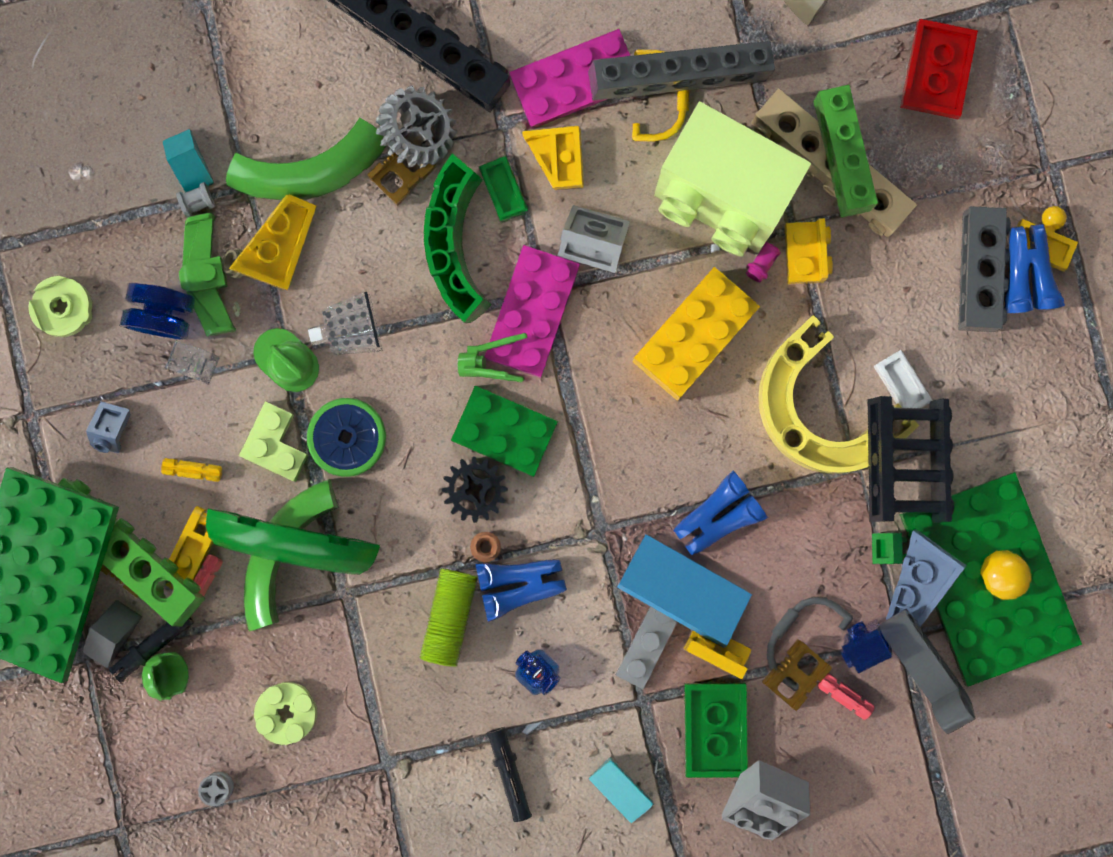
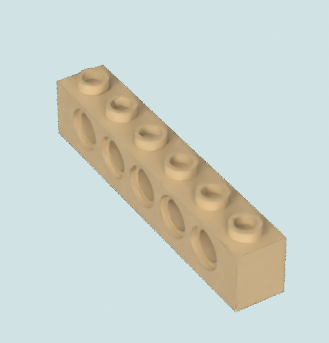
(806, 128)

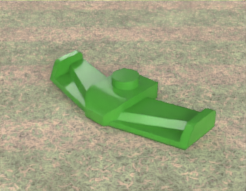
(204, 275)

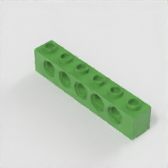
(186, 594)

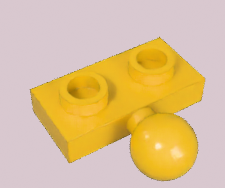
(1060, 247)

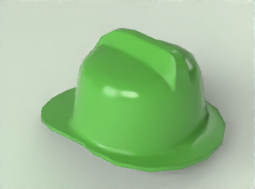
(286, 360)

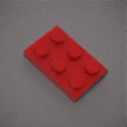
(939, 69)

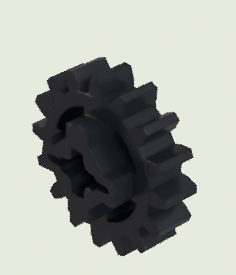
(487, 483)

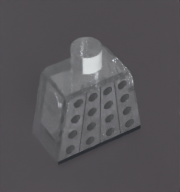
(349, 327)

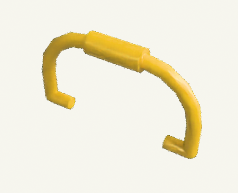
(682, 107)

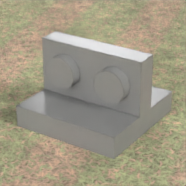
(593, 238)

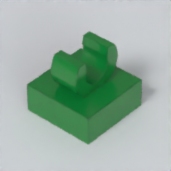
(888, 548)

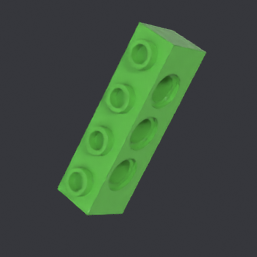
(845, 151)

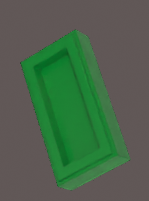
(503, 189)

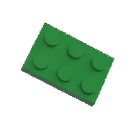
(504, 431)
(715, 730)

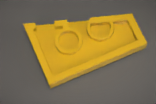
(277, 244)

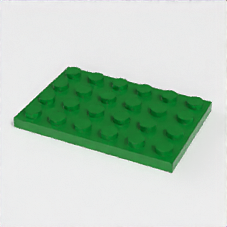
(48, 569)
(981, 629)

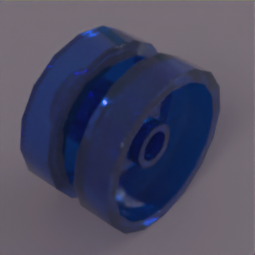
(157, 311)

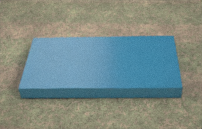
(684, 591)

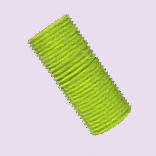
(448, 608)

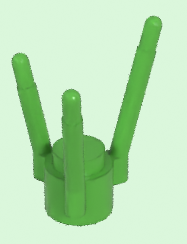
(474, 365)

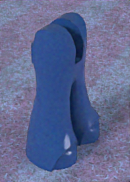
(1044, 288)
(742, 515)
(495, 576)

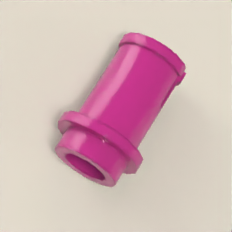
(762, 263)

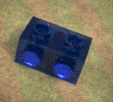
(865, 646)

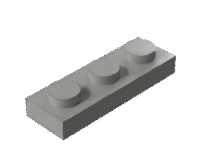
(646, 648)

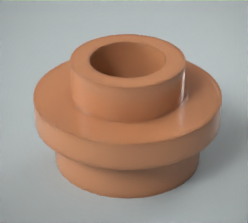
(475, 547)

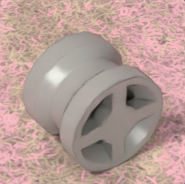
(210, 791)

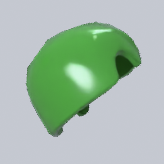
(165, 676)

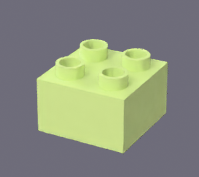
(728, 180)

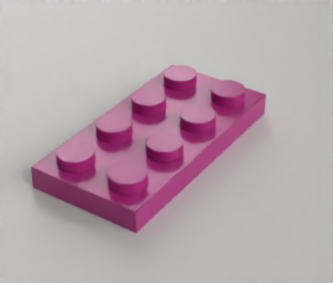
(561, 81)
(533, 307)

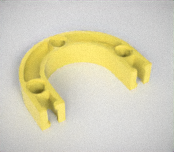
(780, 415)

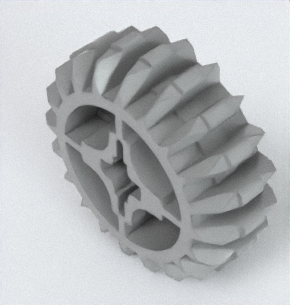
(416, 110)

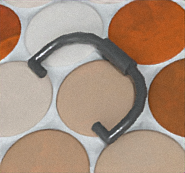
(790, 617)

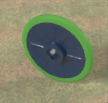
(328, 427)

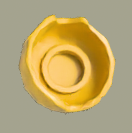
(1006, 575)

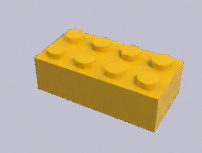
(695, 333)

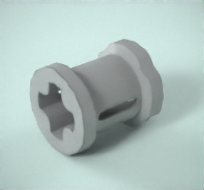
(195, 200)

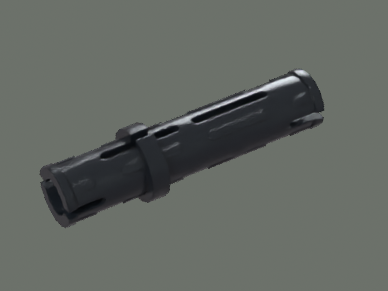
(146, 649)
(498, 740)

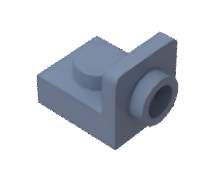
(107, 427)

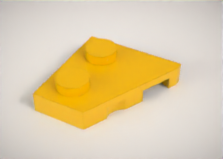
(558, 155)

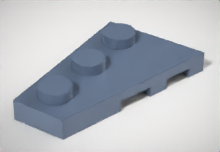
(924, 578)

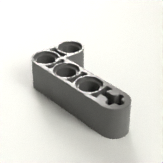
(931, 673)

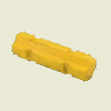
(191, 469)

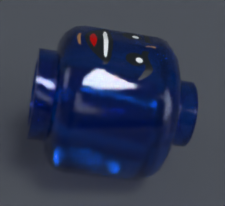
(537, 672)

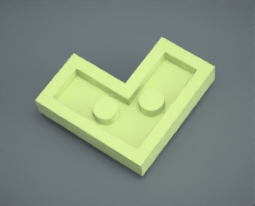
(266, 447)

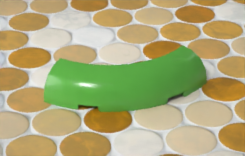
(311, 176)
(261, 572)

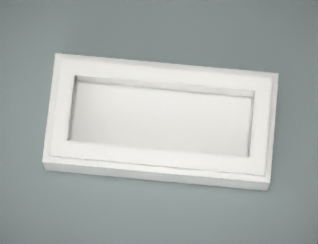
(902, 381)

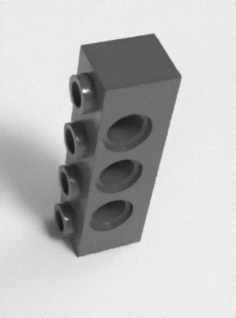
(972, 313)

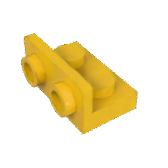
(807, 252)
(729, 659)

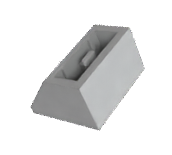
(767, 801)

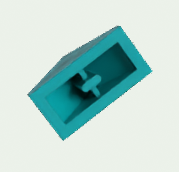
(187, 161)

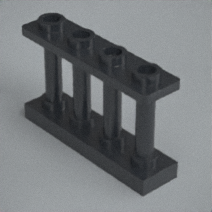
(880, 460)

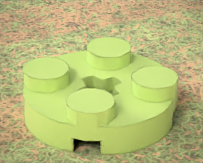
(45, 300)
(269, 721)

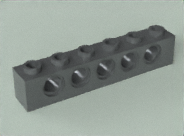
(681, 70)

